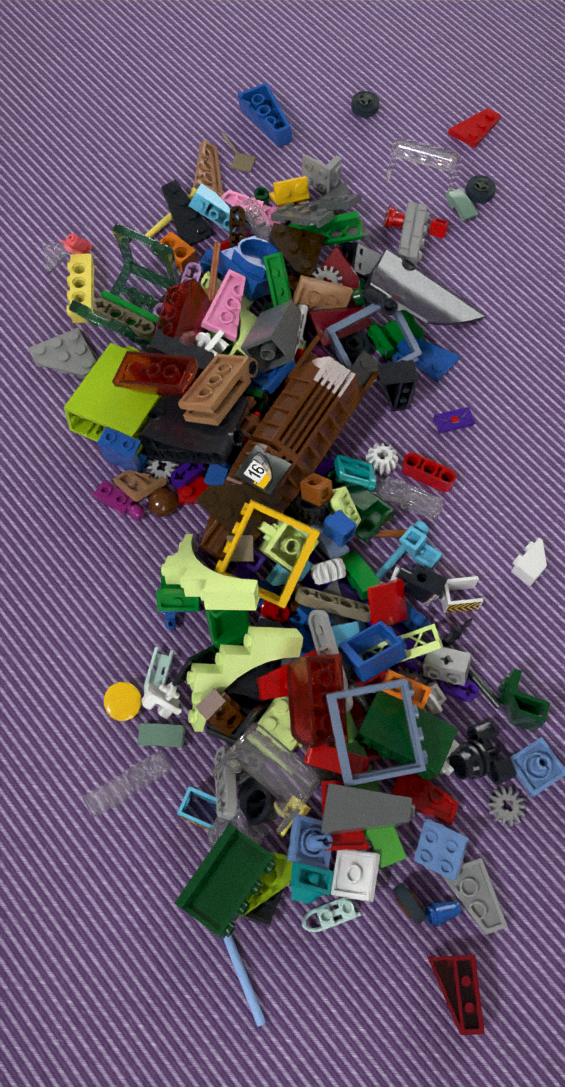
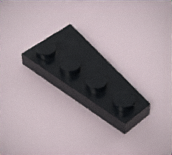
(188, 222)
(246, 685)

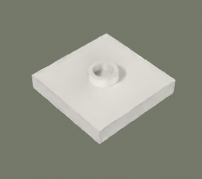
(355, 875)

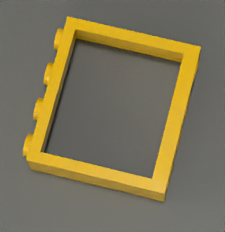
(300, 562)

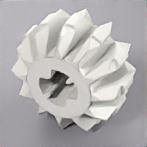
(382, 458)
(328, 571)

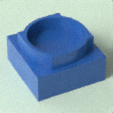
(249, 262)

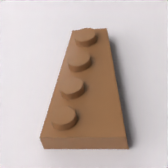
(208, 168)

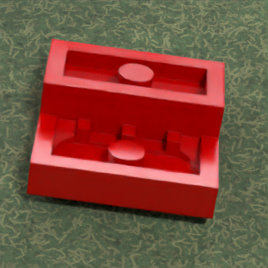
(387, 602)

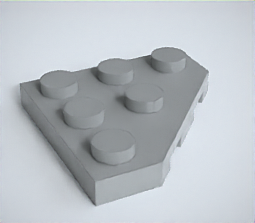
(64, 354)

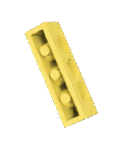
(80, 283)

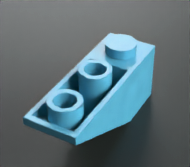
(211, 206)

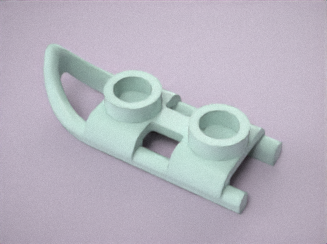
(161, 662)
(326, 916)

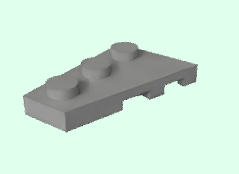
(478, 896)

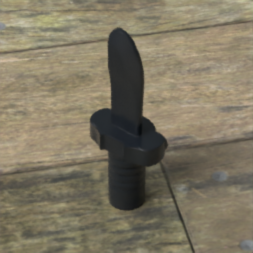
(455, 633)

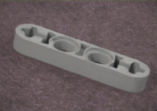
(225, 788)

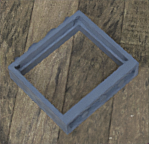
(362, 314)
(416, 734)

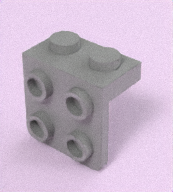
(322, 176)

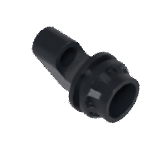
(479, 757)

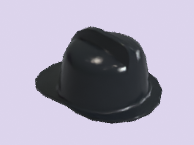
(256, 802)

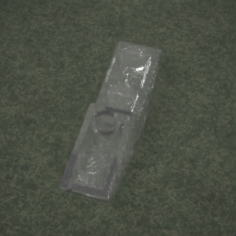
(257, 218)
(407, 496)
(127, 784)

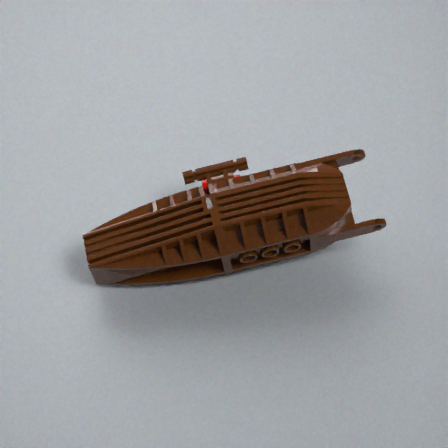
(297, 429)

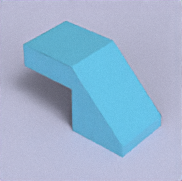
(418, 549)
(280, 575)
(347, 630)

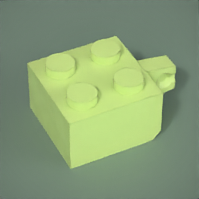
(282, 543)
(277, 722)

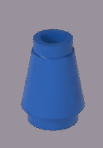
(442, 912)

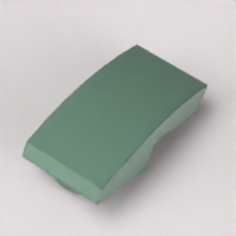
(463, 205)
(161, 735)

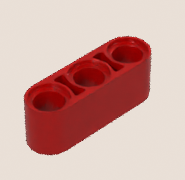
(423, 464)
(327, 759)

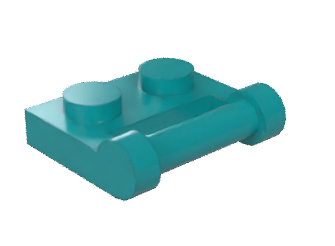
(354, 472)

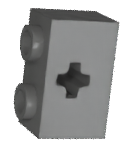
(447, 665)

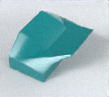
(309, 882)

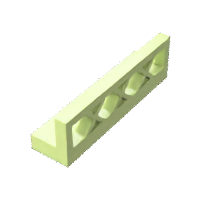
(416, 651)

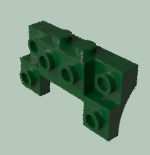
(371, 509)

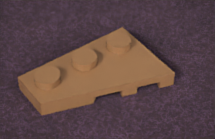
(321, 294)

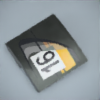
(262, 470)

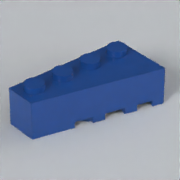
(266, 113)

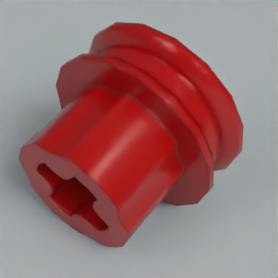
(393, 218)
(274, 612)

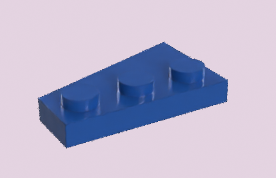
(433, 361)

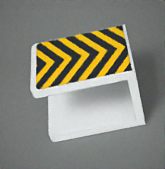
(461, 605)

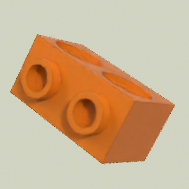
(182, 251)
(421, 691)

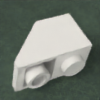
(531, 564)

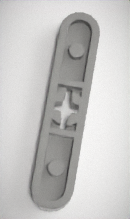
(325, 642)

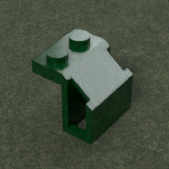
(521, 708)

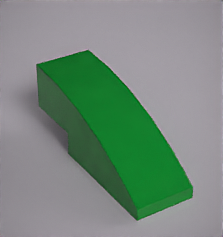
(358, 573)

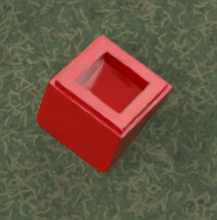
(438, 227)

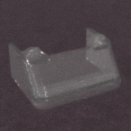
(426, 155)
(274, 768)

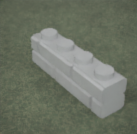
(412, 232)

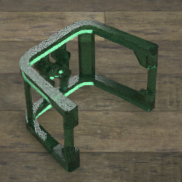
(164, 252)

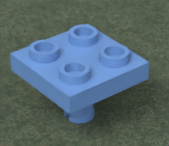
(537, 767)
(307, 844)
(441, 849)

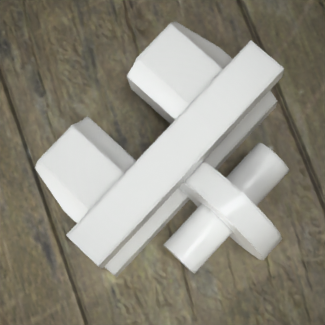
(203, 340)
(164, 696)

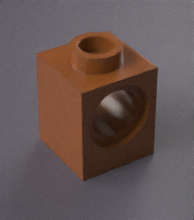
(316, 489)

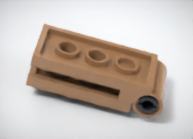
(218, 388)

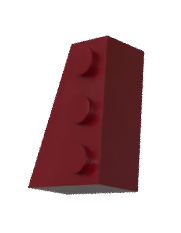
(339, 262)
(324, 318)
(460, 988)

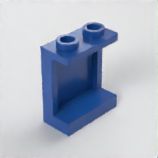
(121, 450)

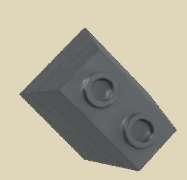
(274, 336)
(361, 810)

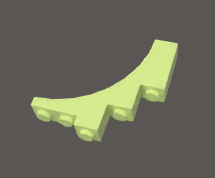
(246, 318)
(213, 588)
(232, 661)

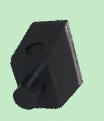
(422, 584)

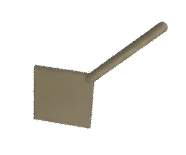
(241, 161)
(244, 549)

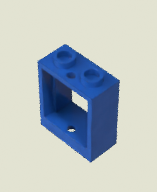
(367, 639)

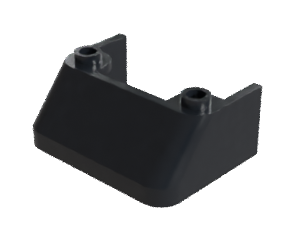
(251, 709)

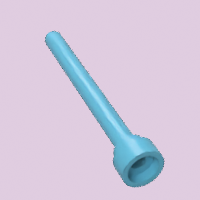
(419, 525)

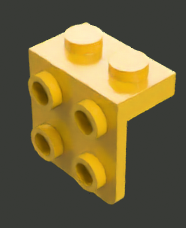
(290, 191)

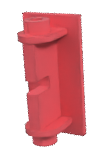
(76, 244)

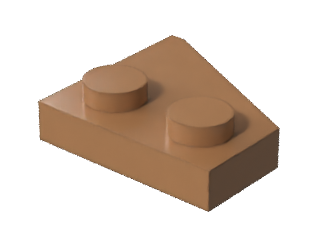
(137, 484)

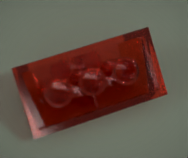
(183, 311)
(156, 373)
(308, 683)

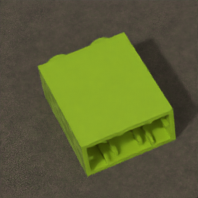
(102, 405)

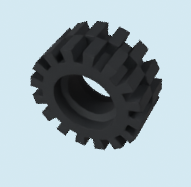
(308, 512)

